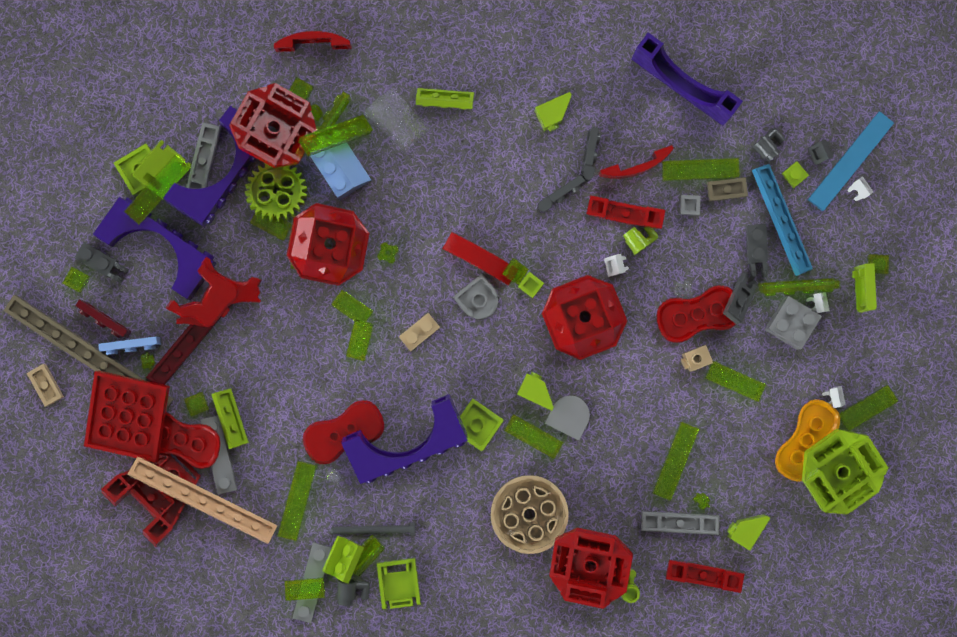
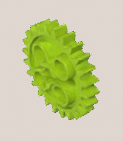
(272, 207)

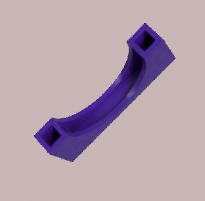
(714, 103)
(204, 202)
(119, 224)
(373, 462)

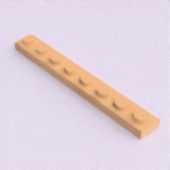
(202, 500)

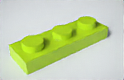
(444, 98)
(229, 418)

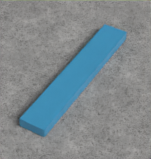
(850, 161)
(782, 219)

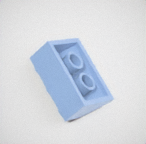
(341, 170)

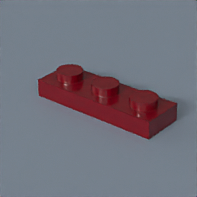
(102, 319)

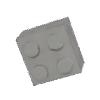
(793, 322)

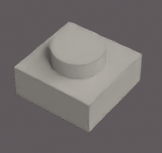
(690, 205)

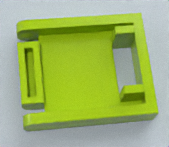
(155, 162)
(865, 287)
(398, 586)

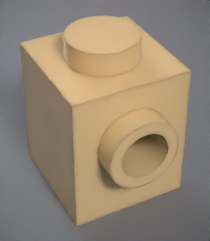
(696, 358)

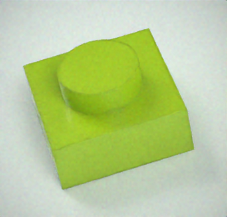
(795, 174)
(530, 285)

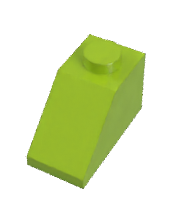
(552, 112)
(535, 390)
(747, 530)

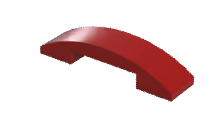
(288, 43)
(615, 173)
(626, 213)
(477, 257)
(705, 575)

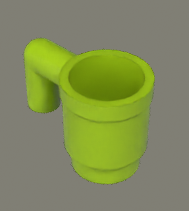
(637, 241)
(633, 592)

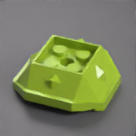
(860, 476)

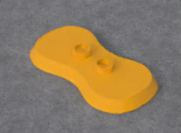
(814, 423)

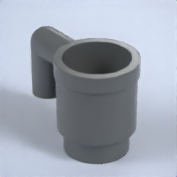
(766, 147)
(346, 592)

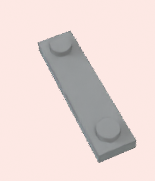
(204, 156)
(222, 468)
(680, 522)
(318, 555)

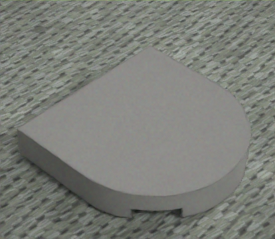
(478, 298)
(569, 416)

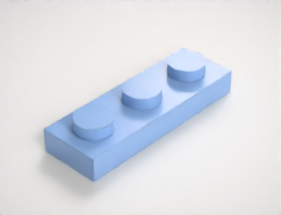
(129, 345)

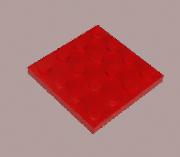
(126, 416)

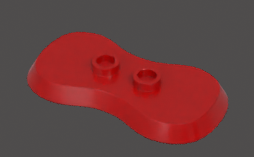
(683, 318)
(324, 438)
(193, 443)

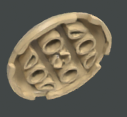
(532, 534)

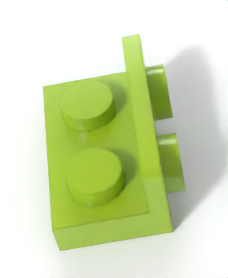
(343, 559)

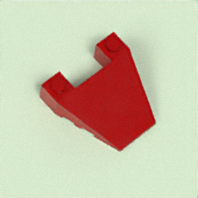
(160, 505)

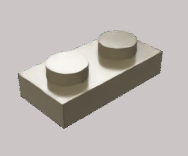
(727, 189)

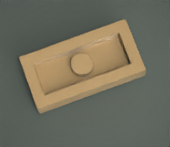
(419, 332)
(45, 385)

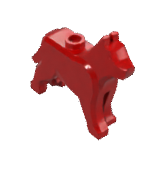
(216, 298)

